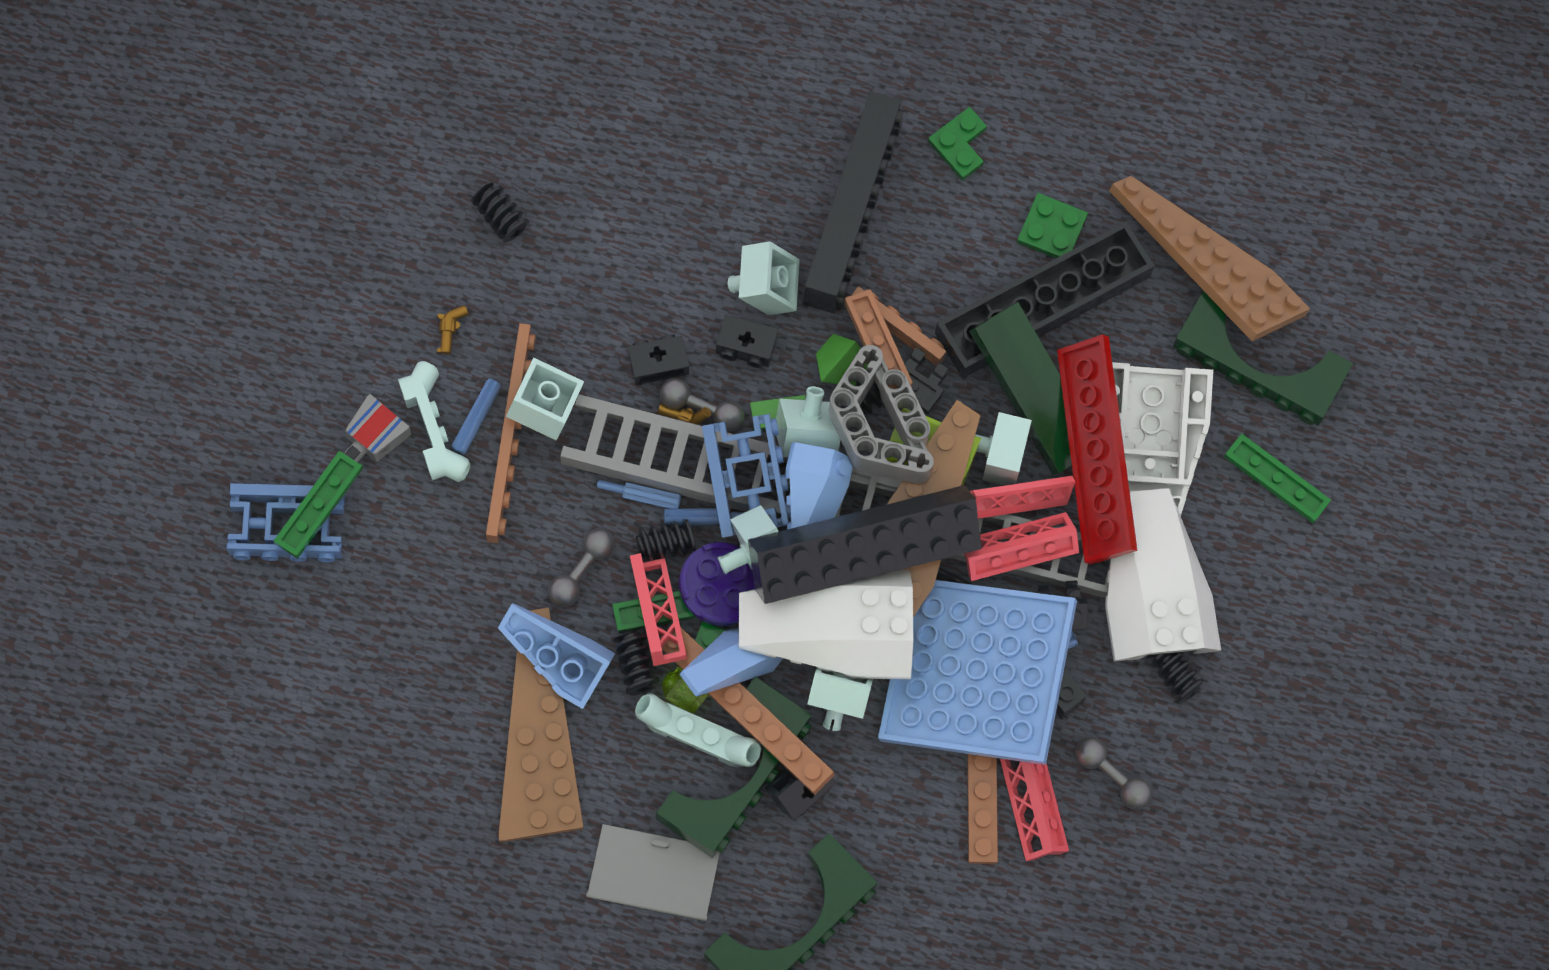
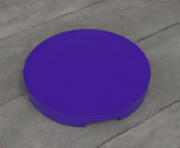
(708, 590)

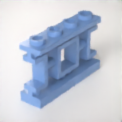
(726, 478)
(281, 500)

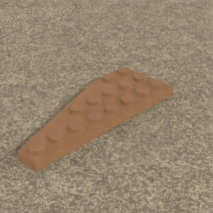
(1232, 278)
(950, 450)

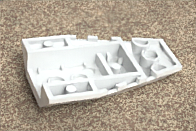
(1163, 425)
(1159, 593)
(843, 629)

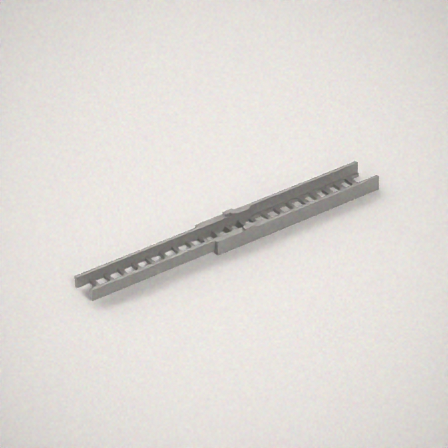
(697, 489)

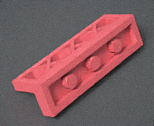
(1023, 496)
(1023, 549)
(647, 608)
(1042, 801)

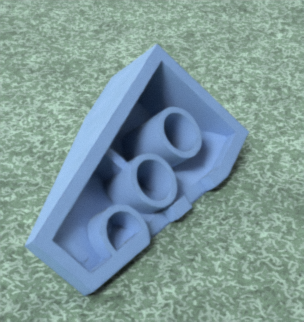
(816, 483)
(561, 655)
(725, 665)

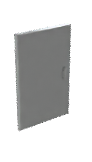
(660, 878)

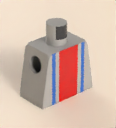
(374, 431)

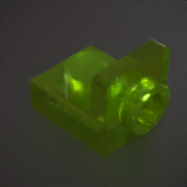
(679, 693)

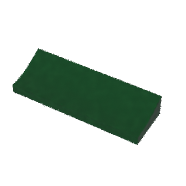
(1027, 380)

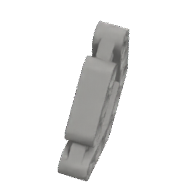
(914, 447)

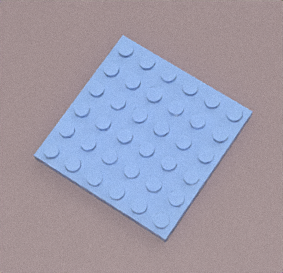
(982, 673)

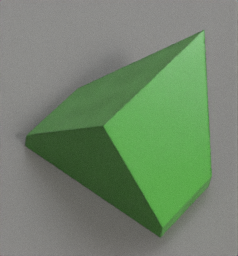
(835, 358)

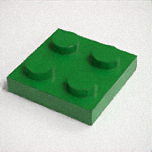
(1051, 226)

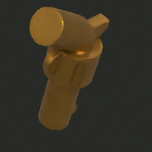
(448, 326)
(685, 415)

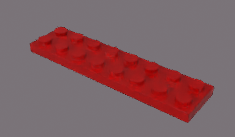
(1097, 450)

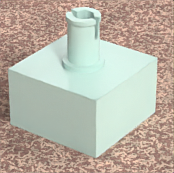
(767, 278)
(545, 399)
(806, 422)
(1005, 449)
(746, 526)
(839, 696)

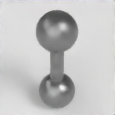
(676, 394)
(598, 546)
(1134, 792)

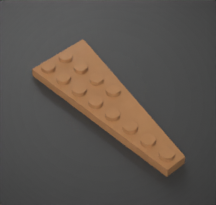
(539, 768)

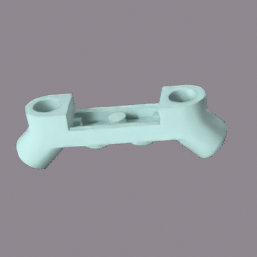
(439, 460)
(697, 732)

